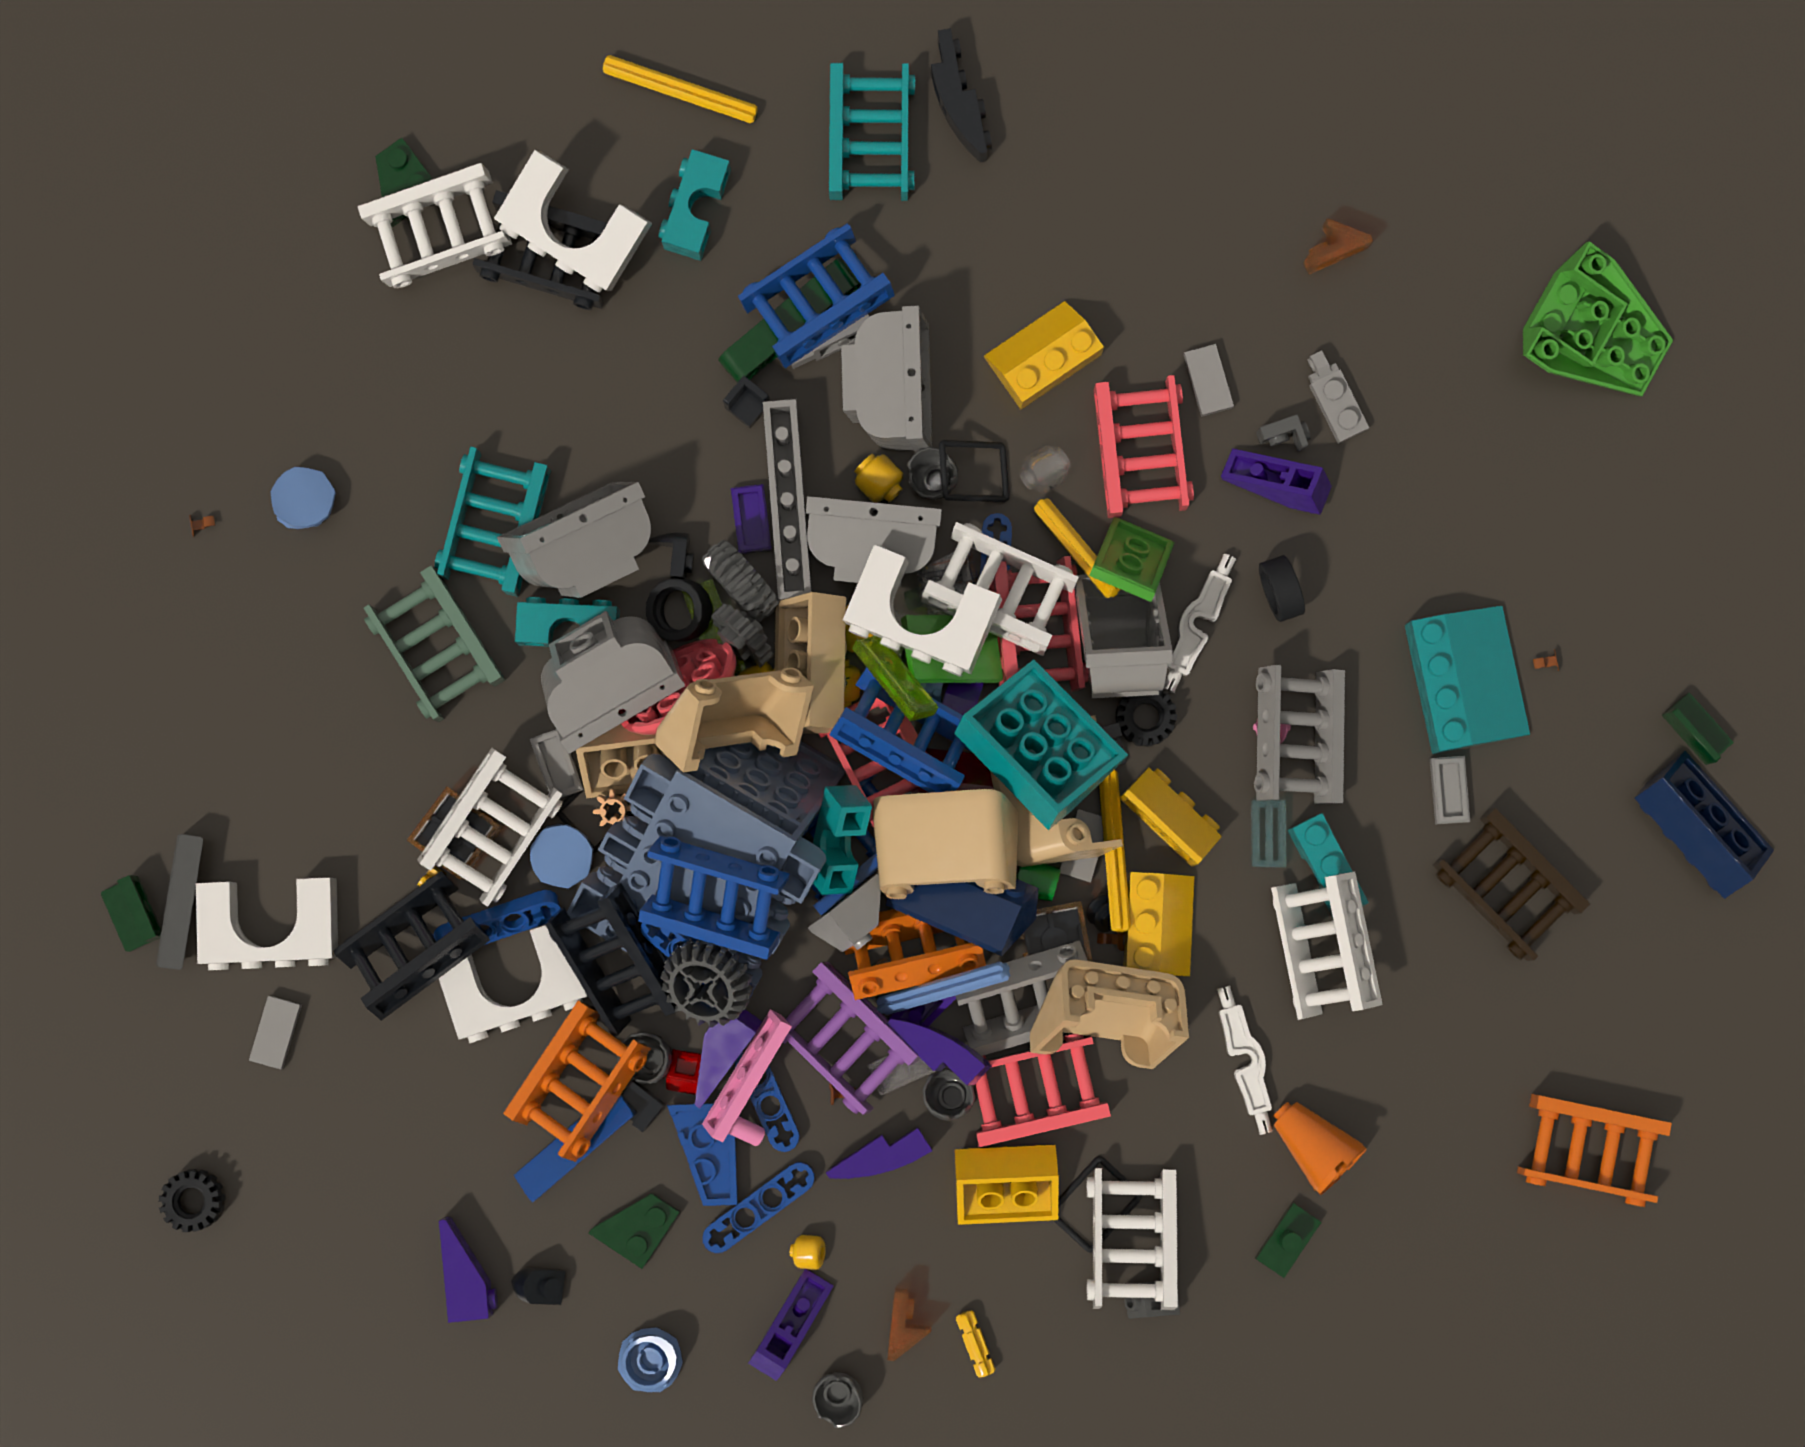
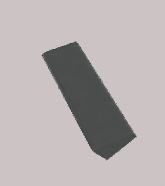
(179, 902)

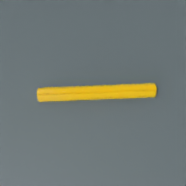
(680, 89)
(1115, 859)

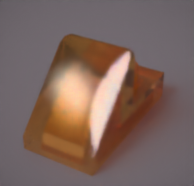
(1343, 244)
(903, 1335)

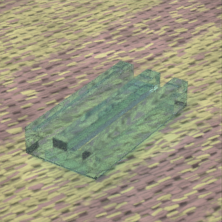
(1255, 823)

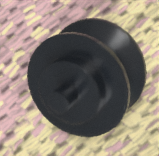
(1099, 913)

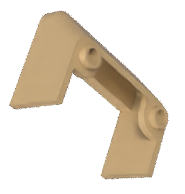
(1064, 842)

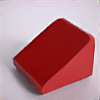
(683, 1072)

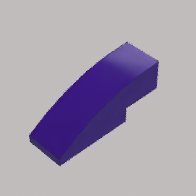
(941, 1050)
(881, 1157)

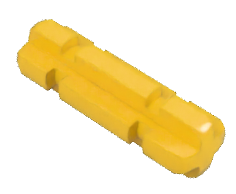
(975, 1344)

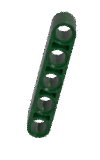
(755, 348)

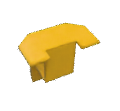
(433, 872)

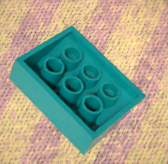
(1467, 679)
(1040, 743)

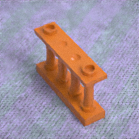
(911, 971)
(545, 1079)
(1615, 1124)

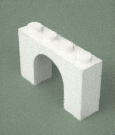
(526, 215)
(955, 645)
(223, 942)
(477, 1013)

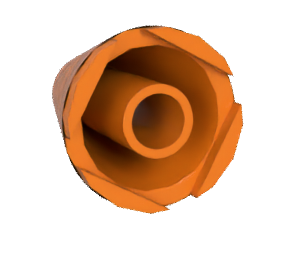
(1317, 1145)

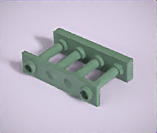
(466, 643)

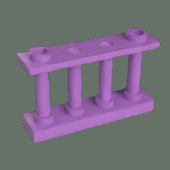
(830, 982)

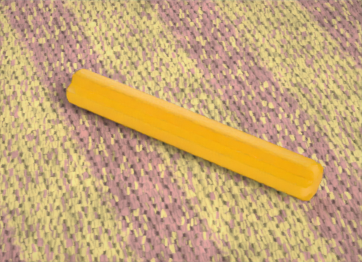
(1071, 542)

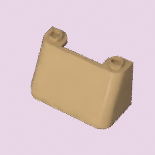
(733, 711)
(945, 840)
(1114, 1003)

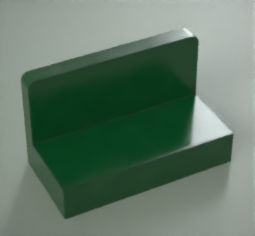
(1697, 729)
(131, 913)

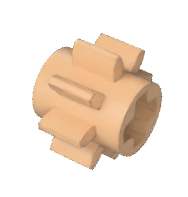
(605, 808)

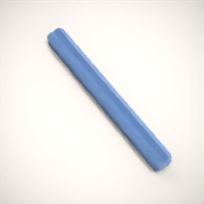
(943, 988)

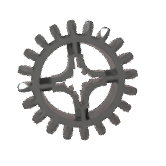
(740, 580)
(714, 1000)

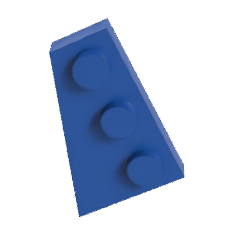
(710, 1160)

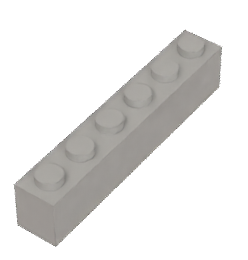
(787, 498)

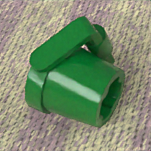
(1041, 876)

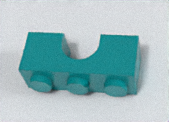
(701, 177)
(539, 619)
(842, 815)
(1321, 851)

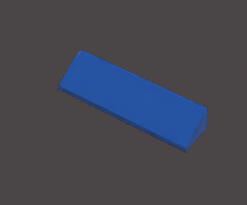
(549, 1167)

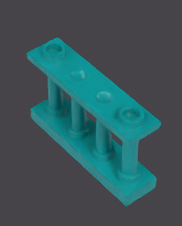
(843, 116)
(536, 484)

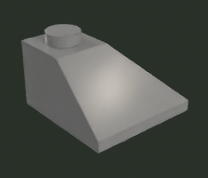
(851, 918)

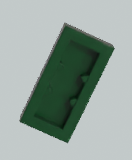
(1287, 1240)

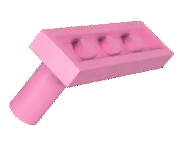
(725, 1112)

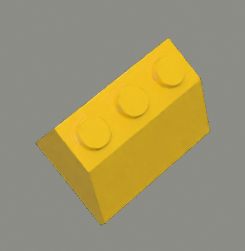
(1044, 354)
(1171, 816)
(1159, 923)
(1006, 1184)

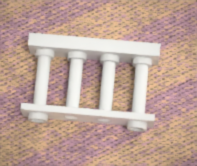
(411, 204)
(1005, 625)
(475, 797)
(1352, 939)
(1162, 1222)

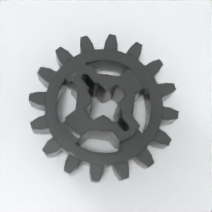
(742, 634)

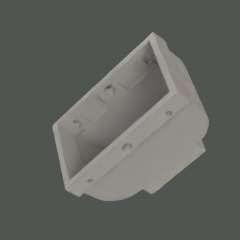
(886, 378)
(849, 531)
(585, 546)
(1123, 641)
(605, 670)

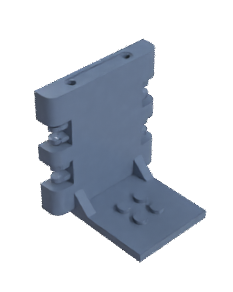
(734, 804)

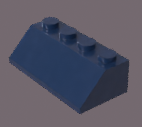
(1704, 825)
(971, 913)

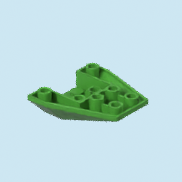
(1595, 326)

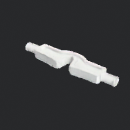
(1206, 607)
(1249, 1077)

